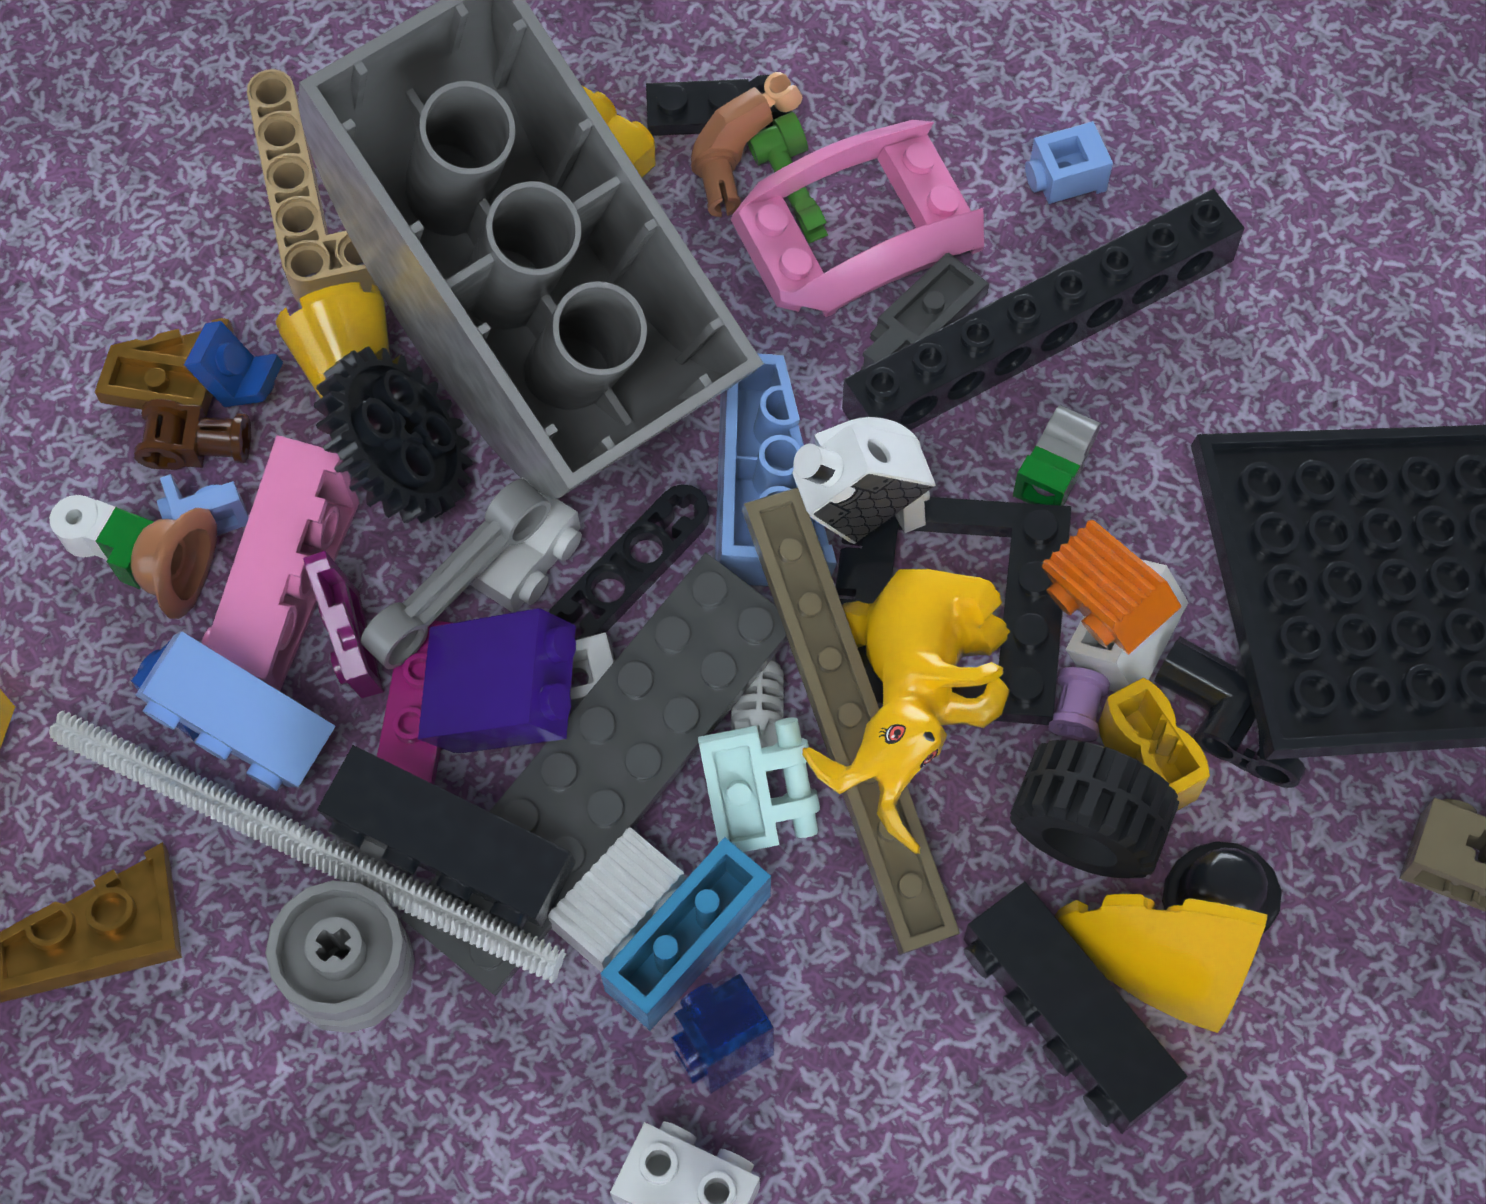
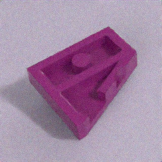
(345, 622)

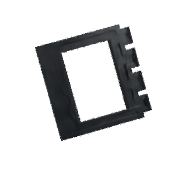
(1030, 613)

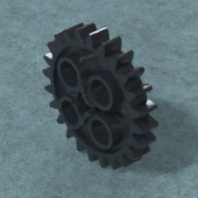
(393, 435)

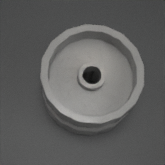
(319, 929)

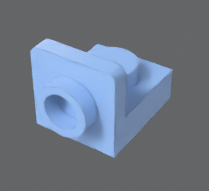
(221, 500)

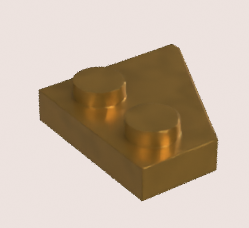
(152, 370)

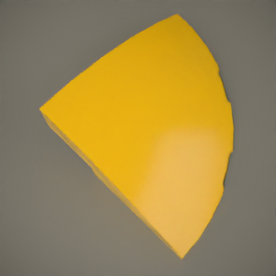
(1173, 959)

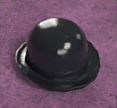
(1226, 876)

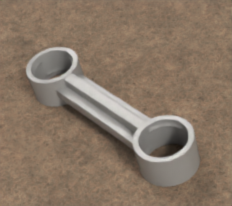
(403, 626)

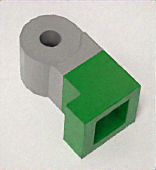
(1057, 458)

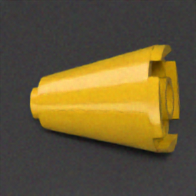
(332, 326)

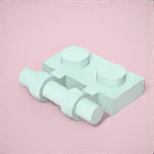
(740, 791)

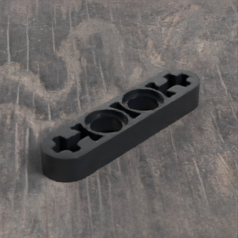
(621, 566)

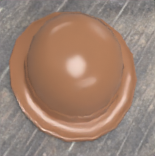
(175, 559)

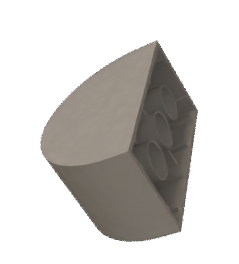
(518, 240)

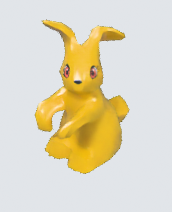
(913, 643)

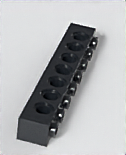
(1046, 315)

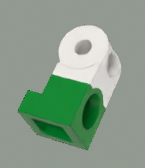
(98, 529)

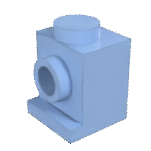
(1069, 163)

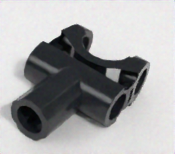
(1230, 714)

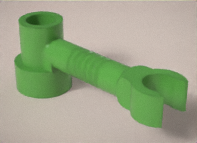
(778, 145)

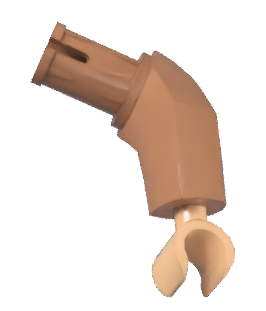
(727, 132)

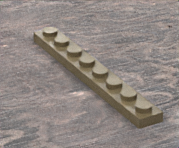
(842, 707)

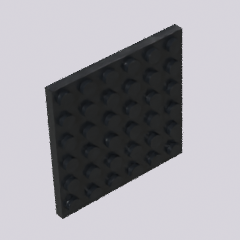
(1355, 583)

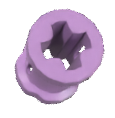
(1079, 703)

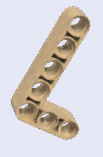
(289, 164)

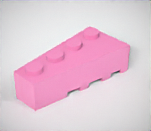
(268, 593)

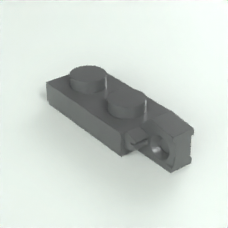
(927, 306)

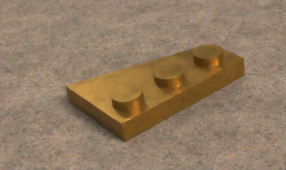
(103, 932)

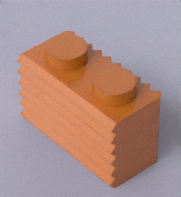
(1110, 587)

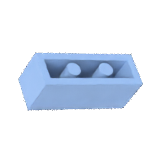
(233, 713)

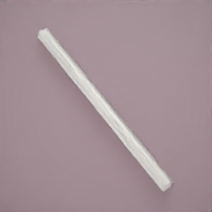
(308, 847)

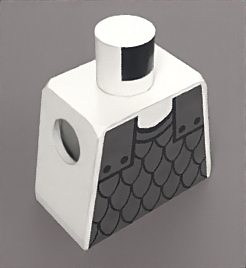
(860, 479)

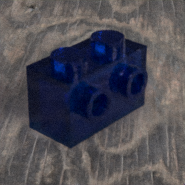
(721, 1033)

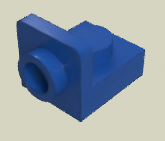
(230, 369)

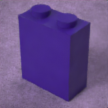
(498, 682)

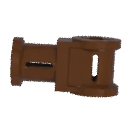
(183, 435)

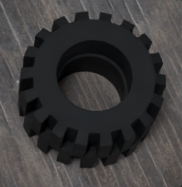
(1094, 809)

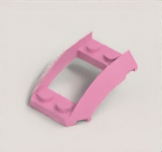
(923, 186)

